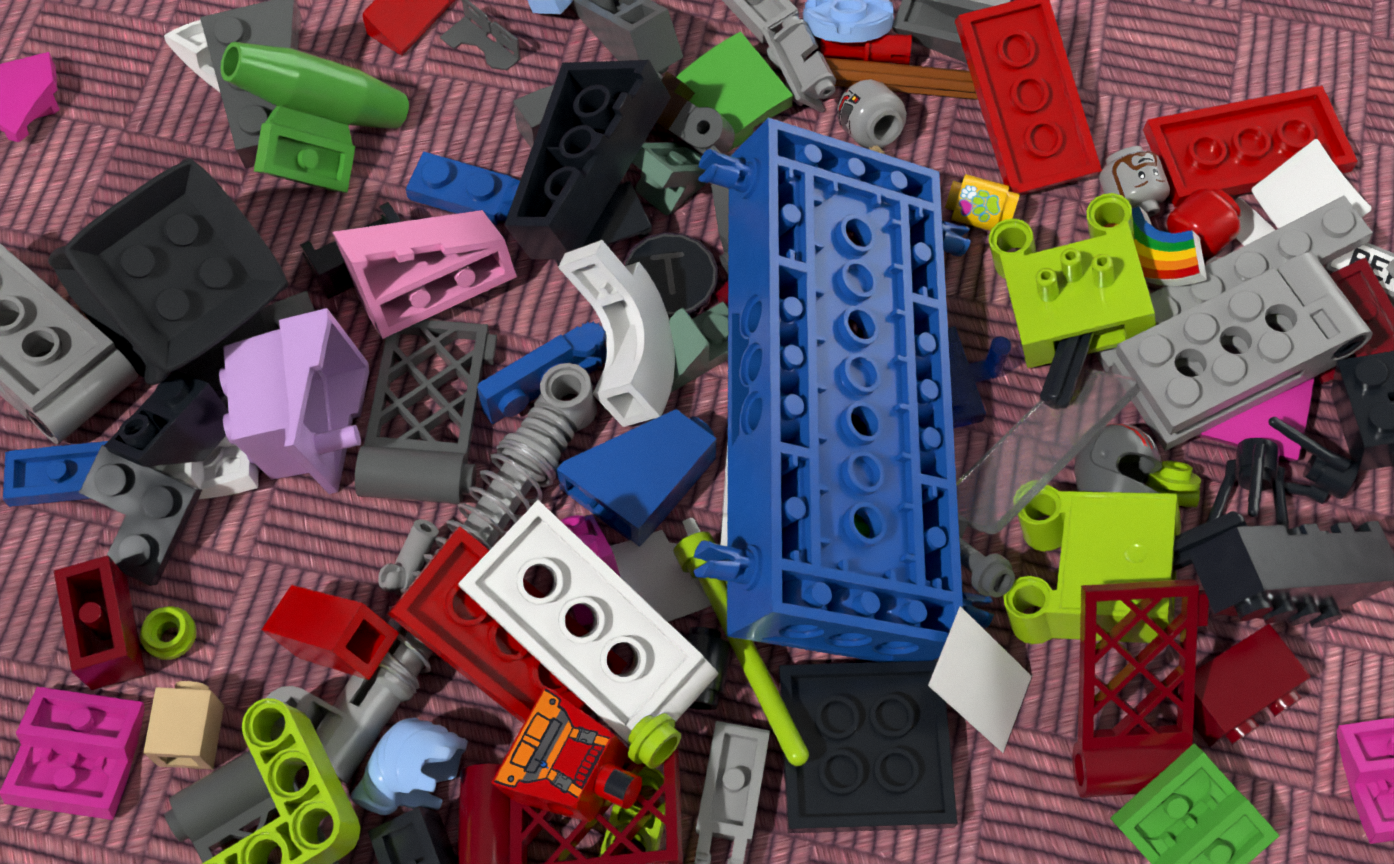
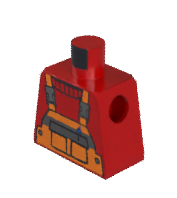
(566, 762)

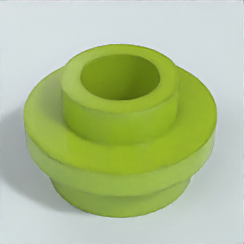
(158, 622)
(653, 740)

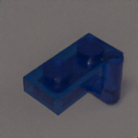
(966, 400)

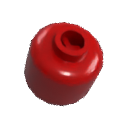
(1211, 216)

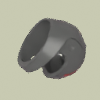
(1117, 461)

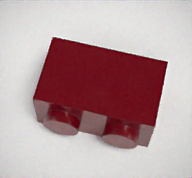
(99, 623)
(1243, 684)

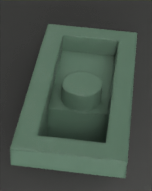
(668, 174)
(698, 343)

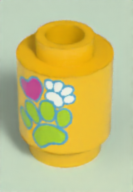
(981, 202)

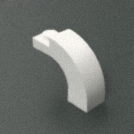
(637, 332)

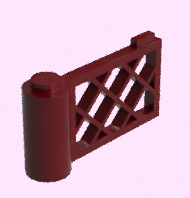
(1130, 756)
(498, 831)

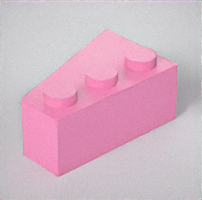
(423, 266)

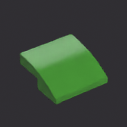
(737, 86)
(1194, 816)

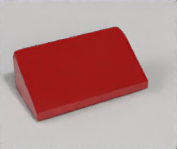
(401, 22)

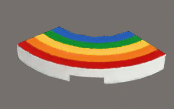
(1166, 256)

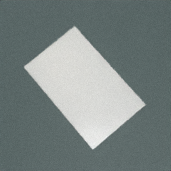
(980, 680)

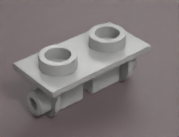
(805, 78)

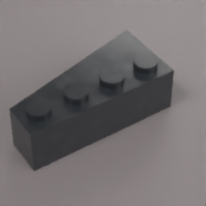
(583, 151)
(1294, 572)

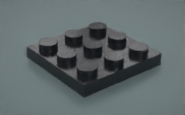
(872, 748)

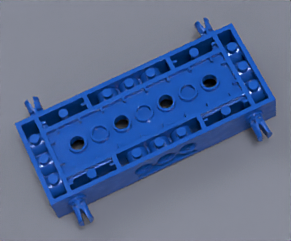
(799, 373)

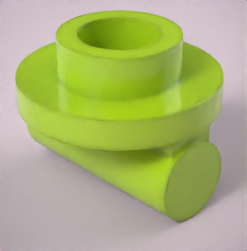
(1177, 479)

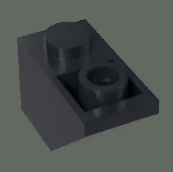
(173, 425)

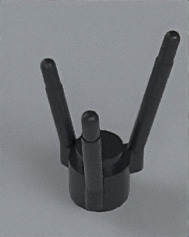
(1325, 469)
(1255, 470)

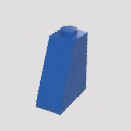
(641, 473)

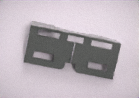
(468, 33)

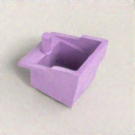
(296, 397)

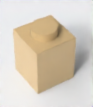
(184, 726)

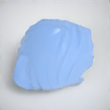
(408, 765)

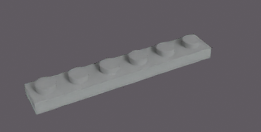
(1325, 232)

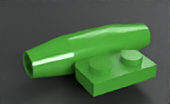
(314, 103)

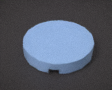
(848, 19)

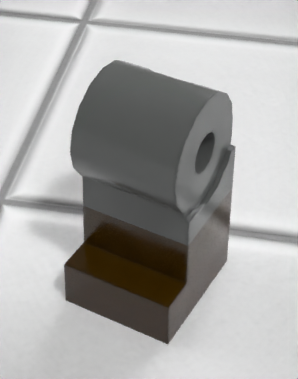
(693, 125)

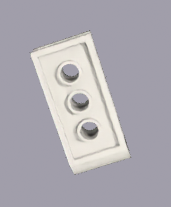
(665, 667)

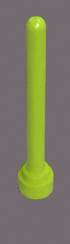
(746, 654)

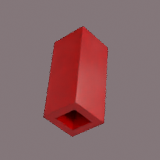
(330, 631)

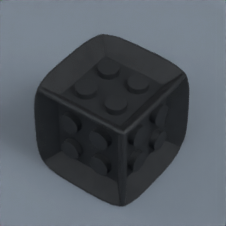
(169, 270)

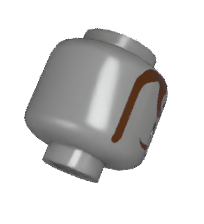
(1137, 178)

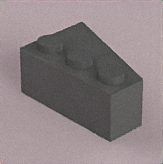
(262, 23)

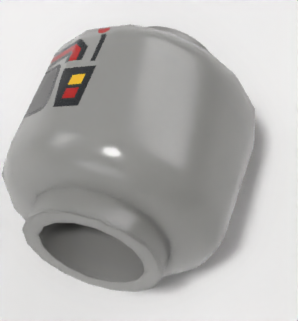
(871, 114)

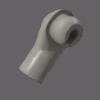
(410, 559)

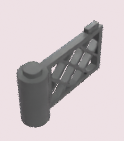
(425, 467)
(224, 807)

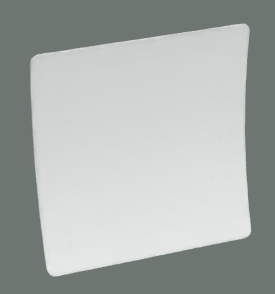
(1305, 185)
(658, 576)

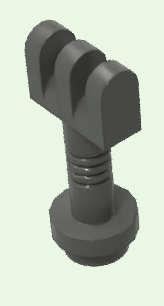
(990, 574)

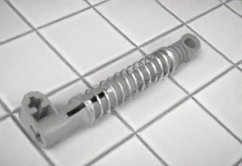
(529, 460)

